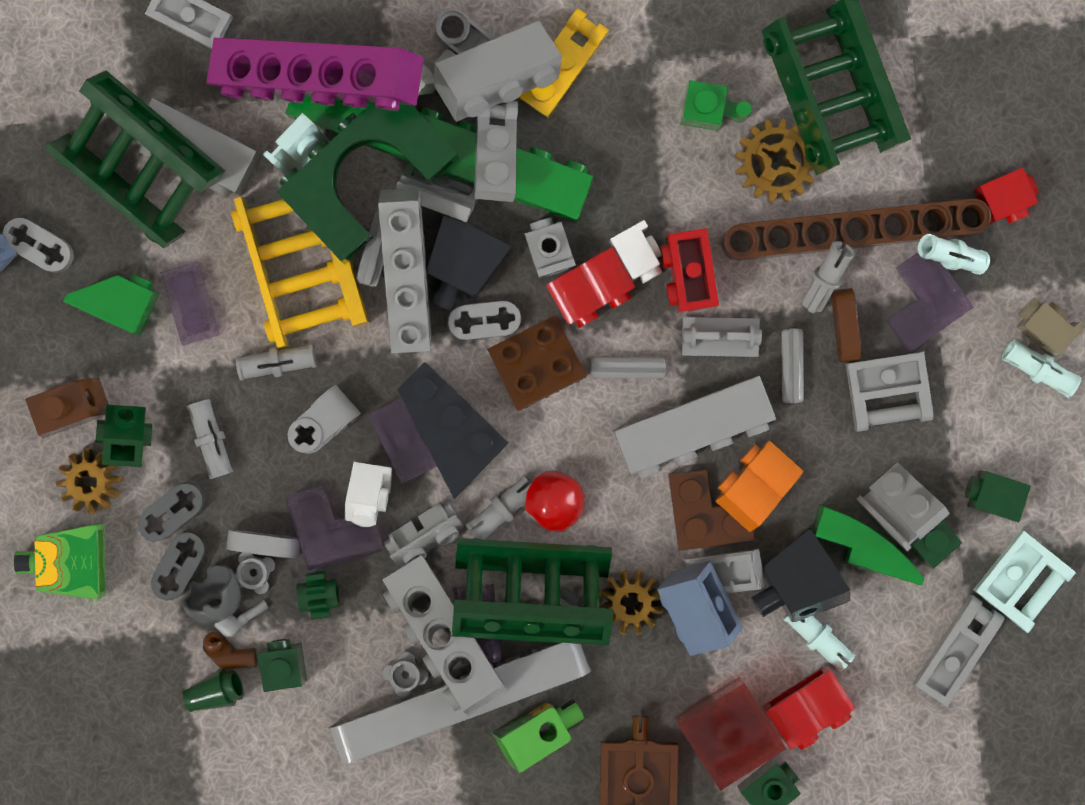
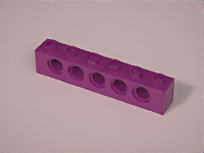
(315, 71)

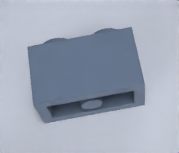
(699, 608)

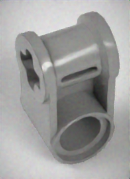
(470, 38)
(328, 417)

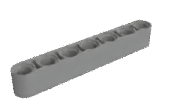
(431, 711)

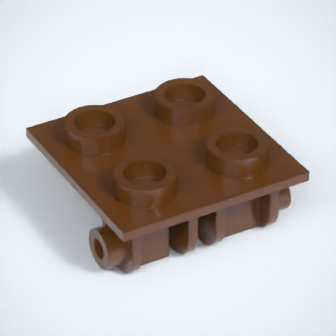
(536, 363)

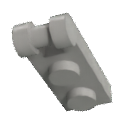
(496, 154)
(958, 651)

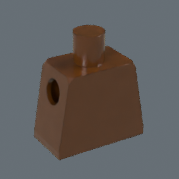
(67, 406)

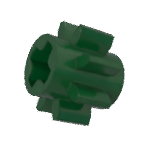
(318, 595)

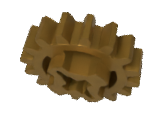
(759, 151)

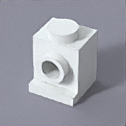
(638, 253)
(367, 493)

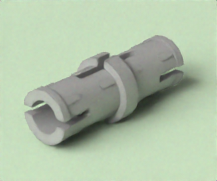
(276, 361)
(209, 438)
(500, 510)

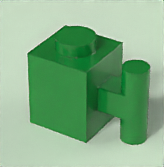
(707, 106)

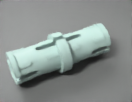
(938, 250)
(1041, 368)
(821, 639)

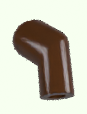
(226, 655)

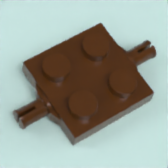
(638, 769)

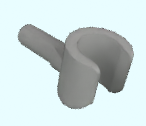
(232, 624)

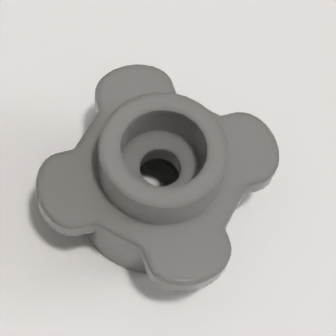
(263, 567)
(405, 685)

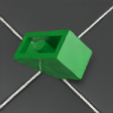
(117, 301)

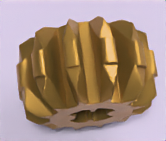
(82, 492)
(642, 596)

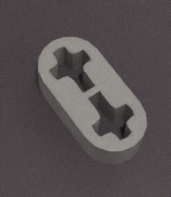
(43, 237)
(483, 311)
(263, 543)

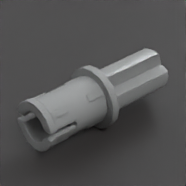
(827, 277)

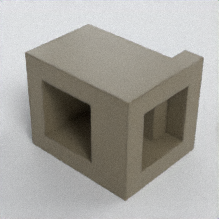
(1048, 326)

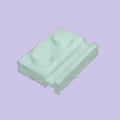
(296, 145)

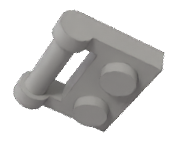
(889, 378)

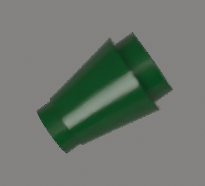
(216, 691)

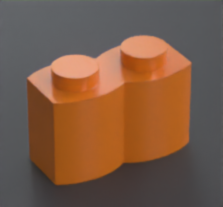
(758, 485)

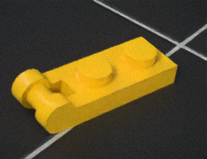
(572, 62)

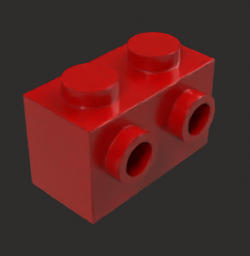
(691, 271)

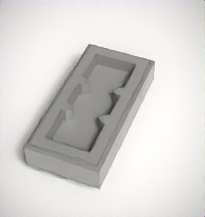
(735, 570)

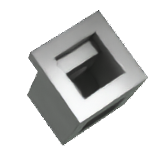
(549, 263)

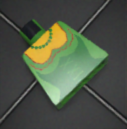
(67, 562)
(521, 737)

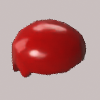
(555, 501)

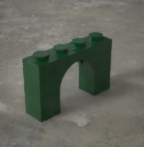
(313, 188)

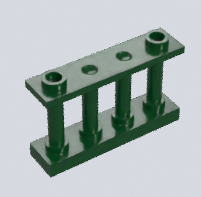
(868, 75)
(154, 133)
(532, 621)

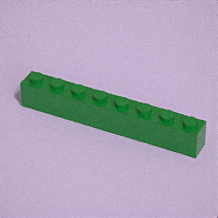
(539, 180)

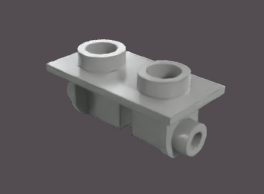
(721, 337)
(440, 529)

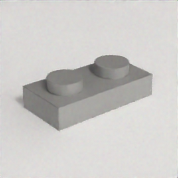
(191, 18)

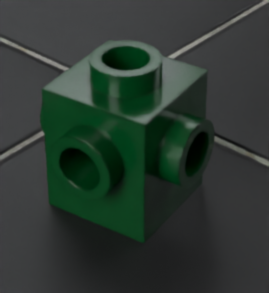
(123, 428)

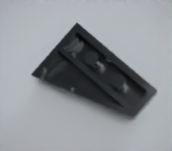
(451, 428)

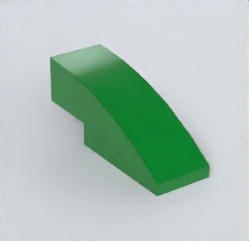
(864, 546)

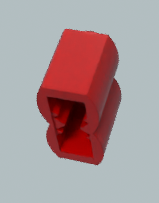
(591, 287)
(810, 708)

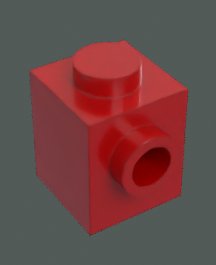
(1009, 196)

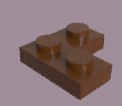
(695, 518)

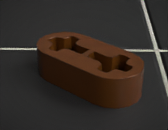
(846, 325)

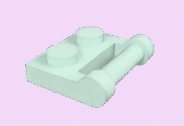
(1015, 573)

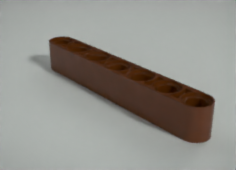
(873, 224)

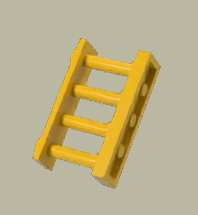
(348, 308)

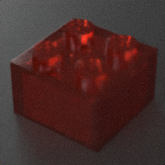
(730, 733)

